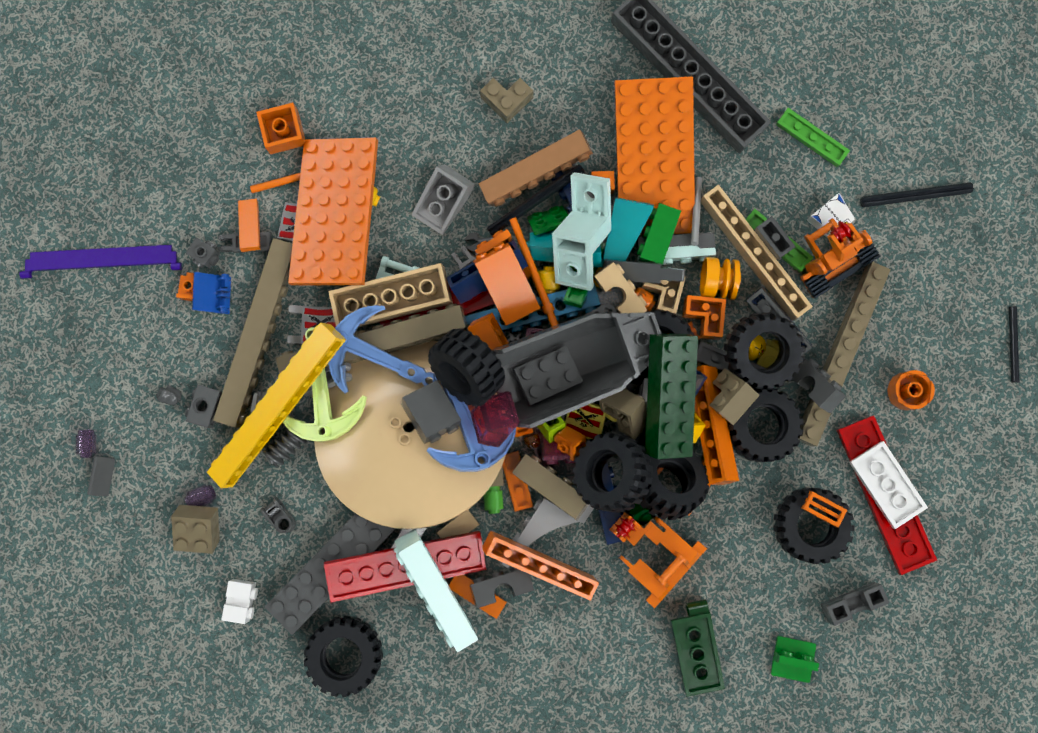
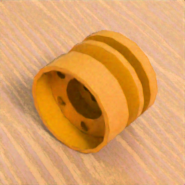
(723, 278)

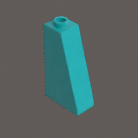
(626, 225)
(542, 248)

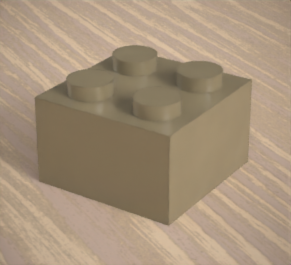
(195, 529)

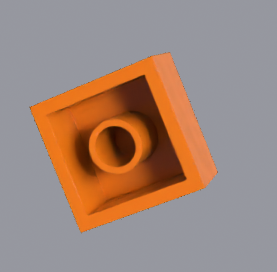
(281, 128)

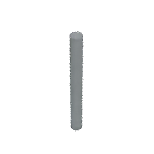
(696, 212)

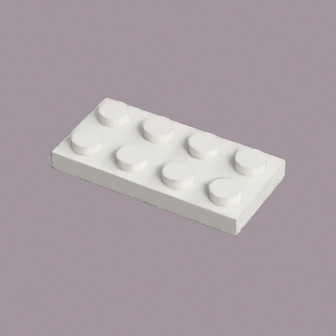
(888, 485)

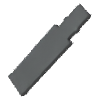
(647, 272)

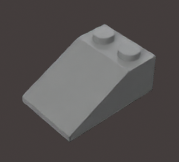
(443, 198)

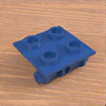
(211, 293)

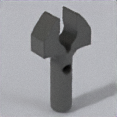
(473, 236)

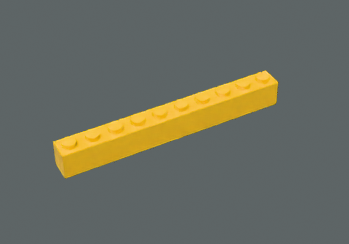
(276, 405)

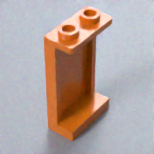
(506, 283)

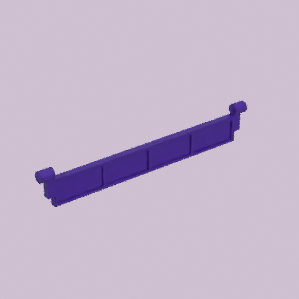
(100, 258)

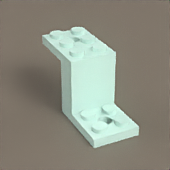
(582, 231)

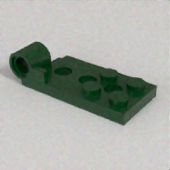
(698, 619)

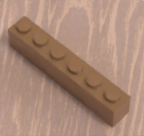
(536, 168)

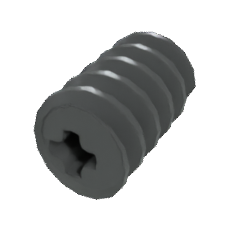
(283, 447)

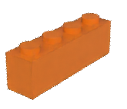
(488, 331)

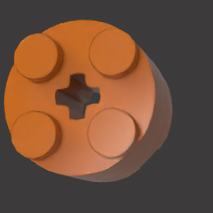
(915, 380)

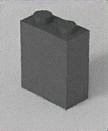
(431, 412)

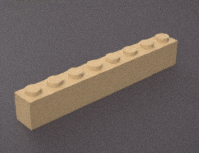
(755, 253)

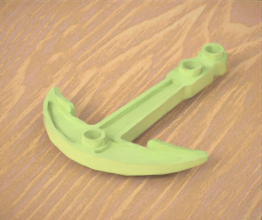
(323, 415)

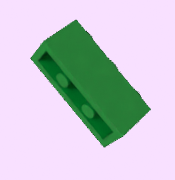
(658, 234)

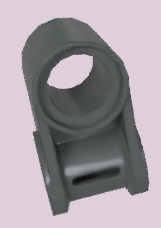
(276, 513)

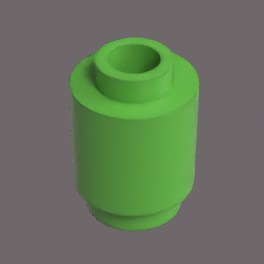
(493, 500)

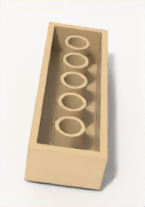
(399, 293)

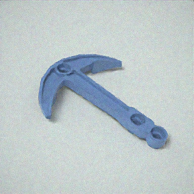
(359, 347)
(469, 461)

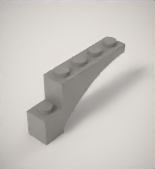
(545, 519)

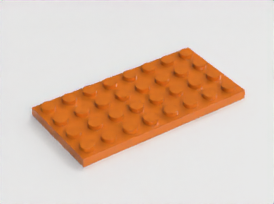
(656, 144)
(333, 212)

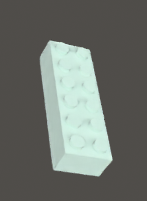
(434, 591)

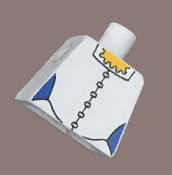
(835, 209)

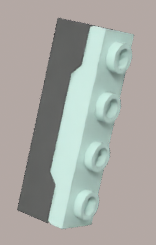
(682, 250)

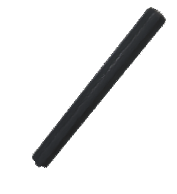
(917, 194)
(535, 200)

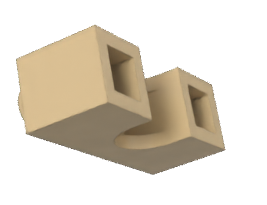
(611, 277)

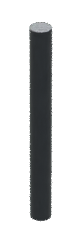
(1014, 349)

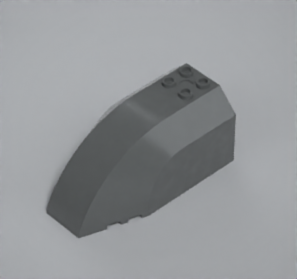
(605, 349)

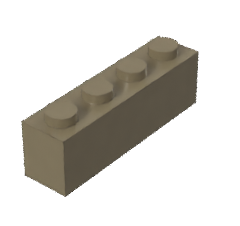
(550, 486)

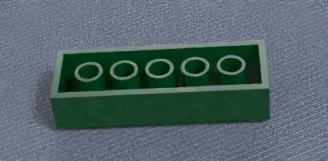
(671, 395)

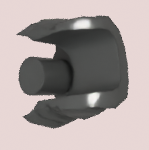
(168, 395)

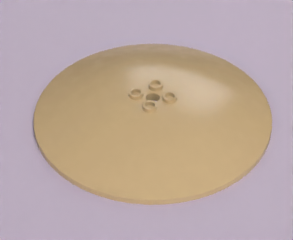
(383, 468)

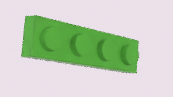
(812, 137)
(796, 257)

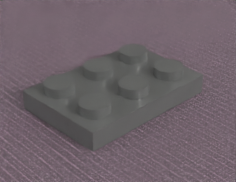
(547, 375)

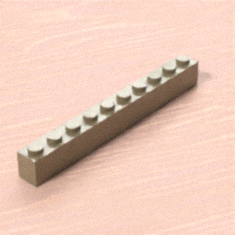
(402, 333)
(255, 336)
(846, 345)

